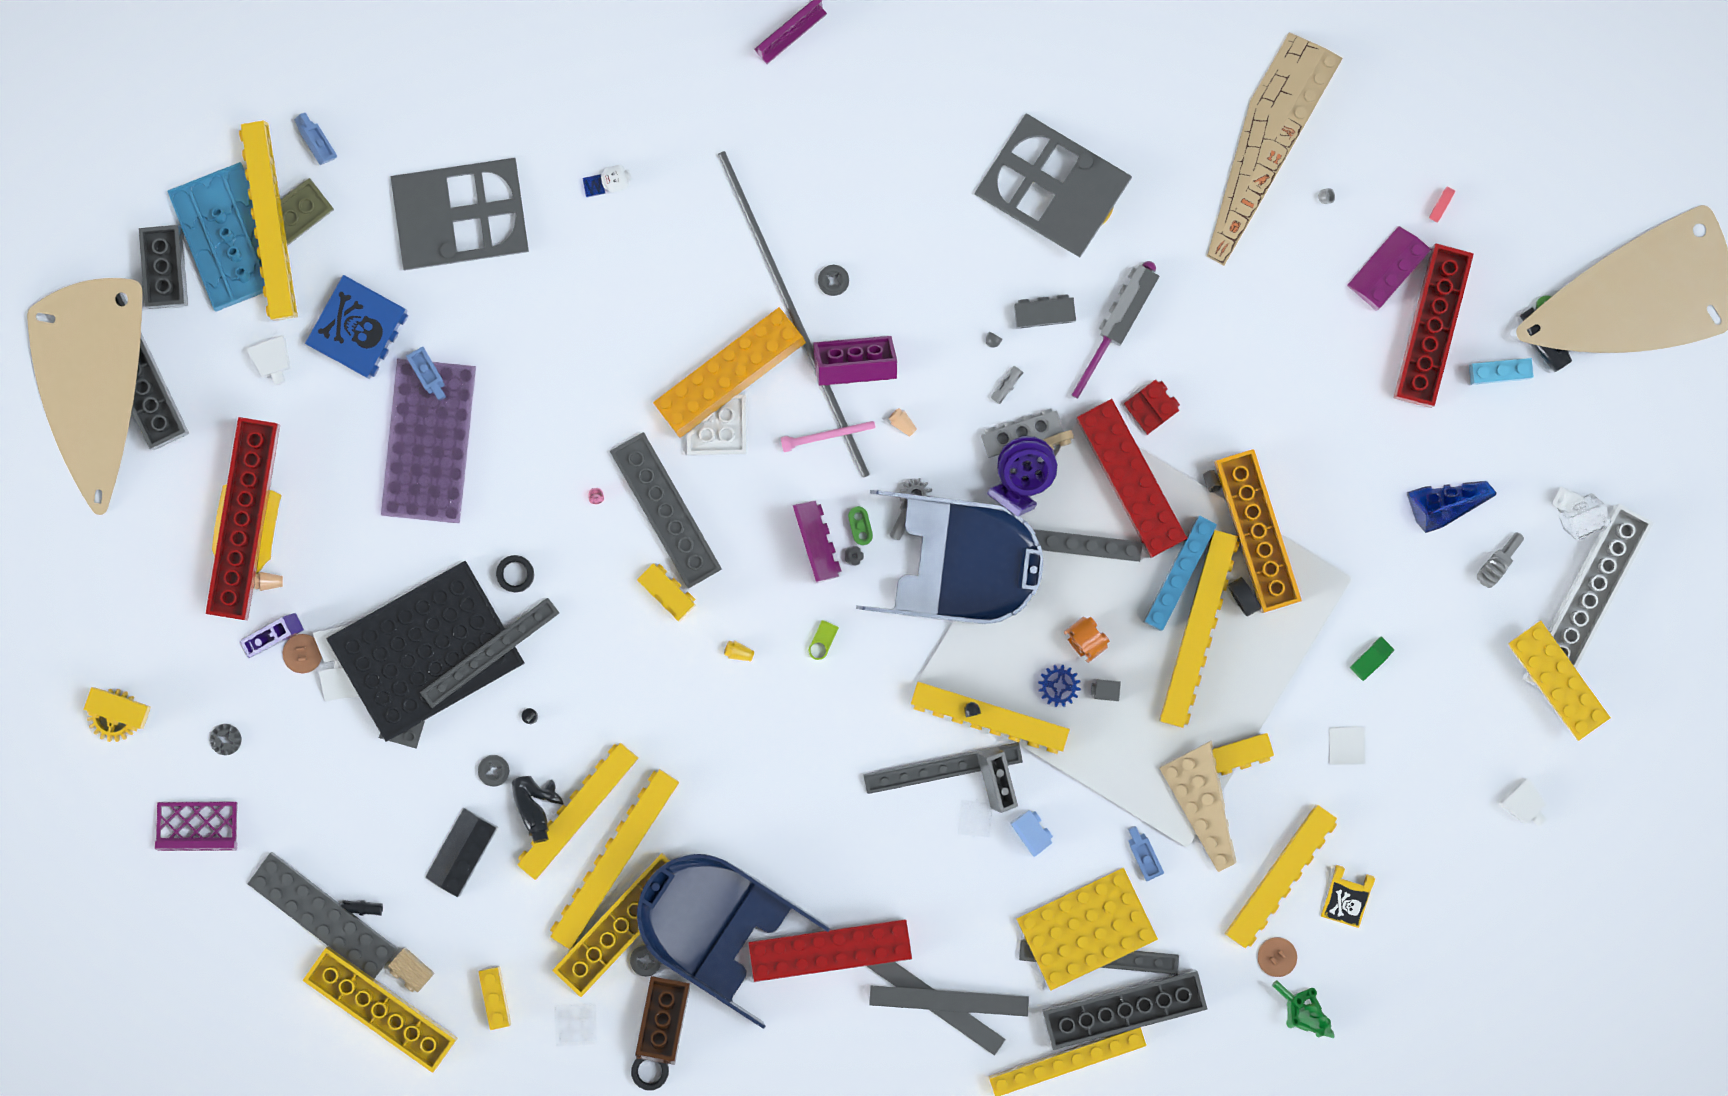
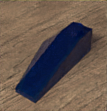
(1441, 506)

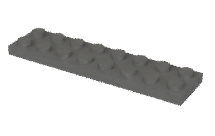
(666, 510)
(322, 915)

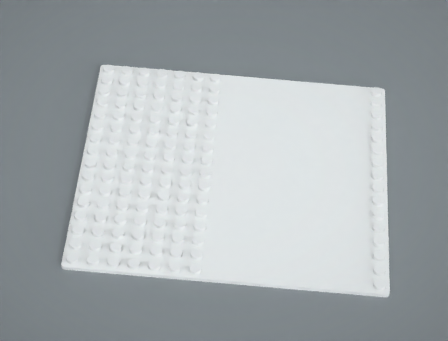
(1122, 743)

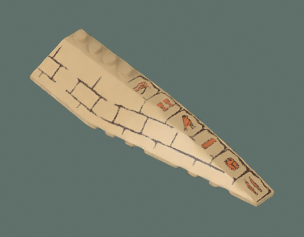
(1269, 132)

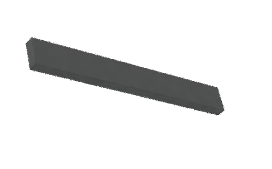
(489, 652)
(934, 769)
(1133, 961)
(949, 1001)
(961, 1021)

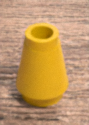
(738, 651)

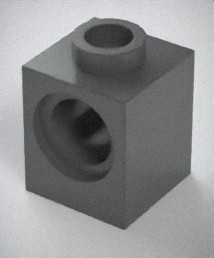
(1106, 690)

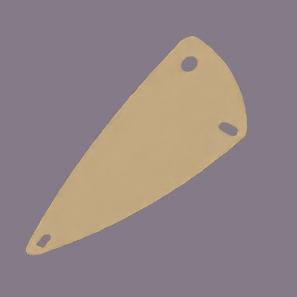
(1642, 294)
(88, 376)

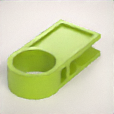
(825, 634)

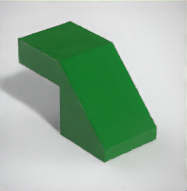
(1372, 658)

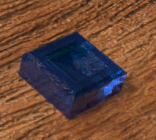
(593, 186)

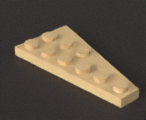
(1201, 798)

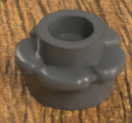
(854, 550)

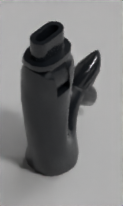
(1553, 357)
(530, 811)

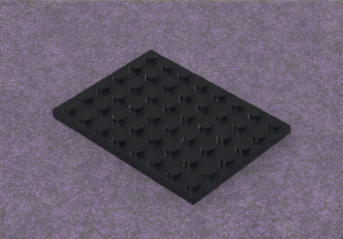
(416, 642)

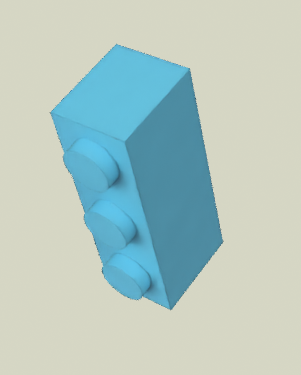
(1501, 371)

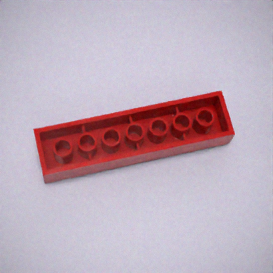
(1433, 325)
(1131, 478)
(830, 950)

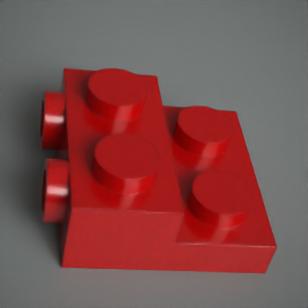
(1152, 406)

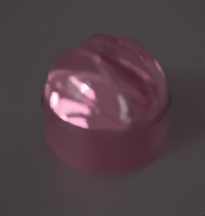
(596, 500)

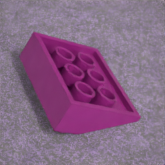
(816, 541)

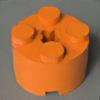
(1086, 638)

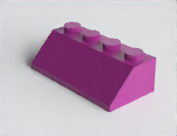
(1388, 267)
(855, 360)

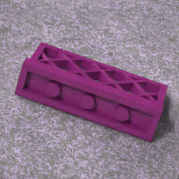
(791, 31)
(196, 844)

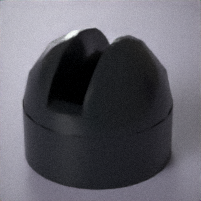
(972, 709)
(527, 713)

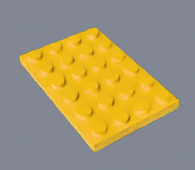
(1087, 929)

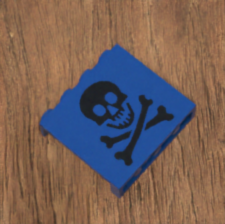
(357, 327)

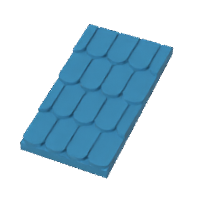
(221, 234)

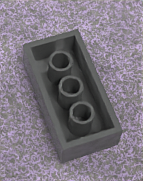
(163, 267)

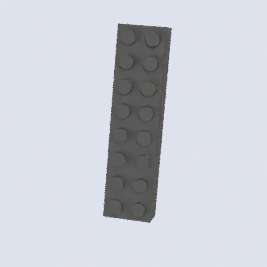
(152, 401)
(1124, 1009)

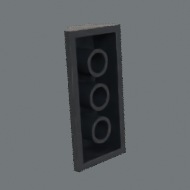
(461, 852)

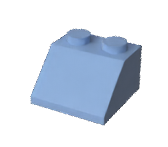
(1031, 832)

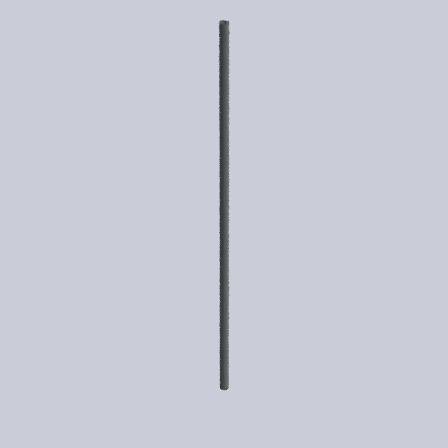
(790, 306)

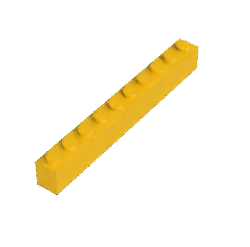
(268, 220)
(1198, 629)
(614, 859)

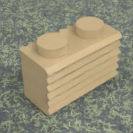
(411, 970)

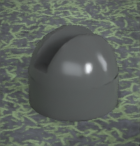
(993, 340)

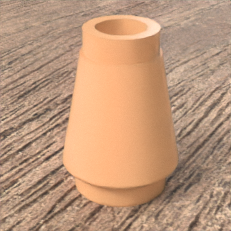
(902, 422)
(268, 581)

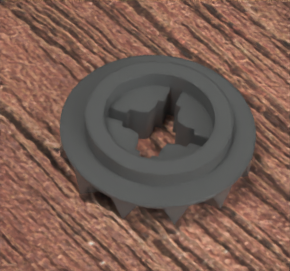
(832, 270)
(228, 748)
(496, 761)
(638, 965)

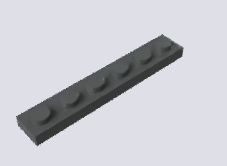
(1089, 545)

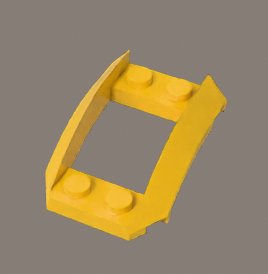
(268, 528)

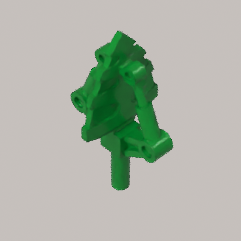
(1304, 1016)

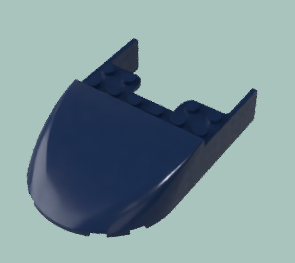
(973, 563)
(700, 916)

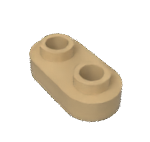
(1062, 438)

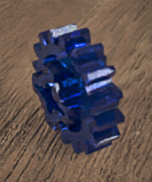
(1050, 684)

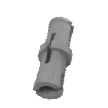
(1007, 384)

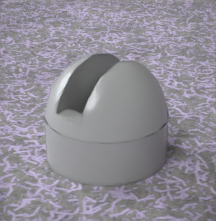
(1326, 196)

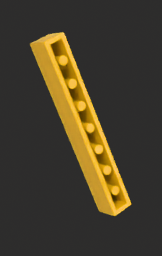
(992, 717)
(579, 809)
(1280, 876)
(1066, 1061)

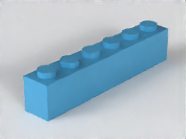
(1180, 573)

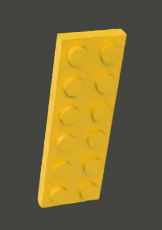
(1559, 680)

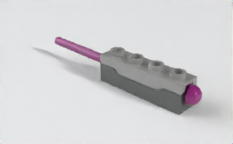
(1122, 315)

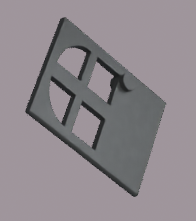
(1078, 202)
(427, 217)

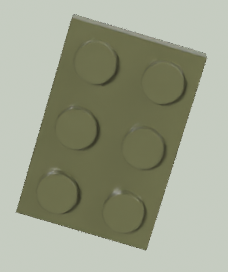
(303, 209)

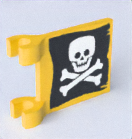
(1347, 899)

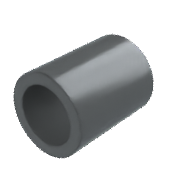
(1212, 481)

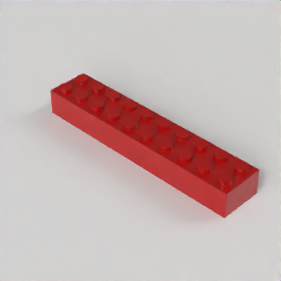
(243, 518)

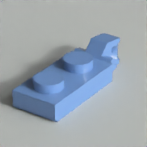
(315, 139)
(427, 372)
(1144, 855)

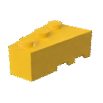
(667, 591)

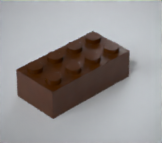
(662, 1020)

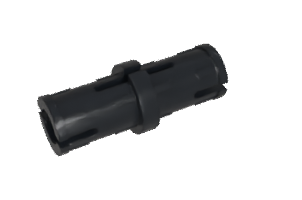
(363, 907)

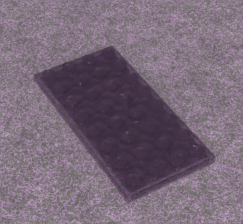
(428, 445)

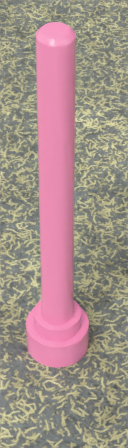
(789, 443)

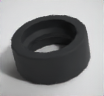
(500, 573)
(1244, 596)
(648, 1086)

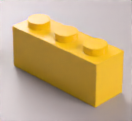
(117, 709)
(1243, 753)
(495, 998)

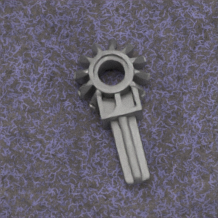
(899, 526)
(1499, 562)

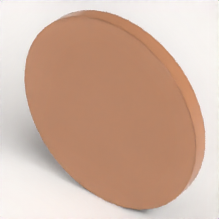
(301, 654)
(1277, 957)

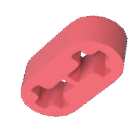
(1442, 204)

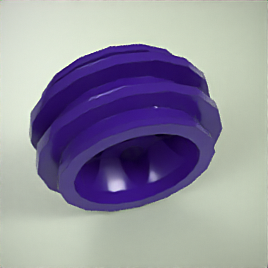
(1027, 449)

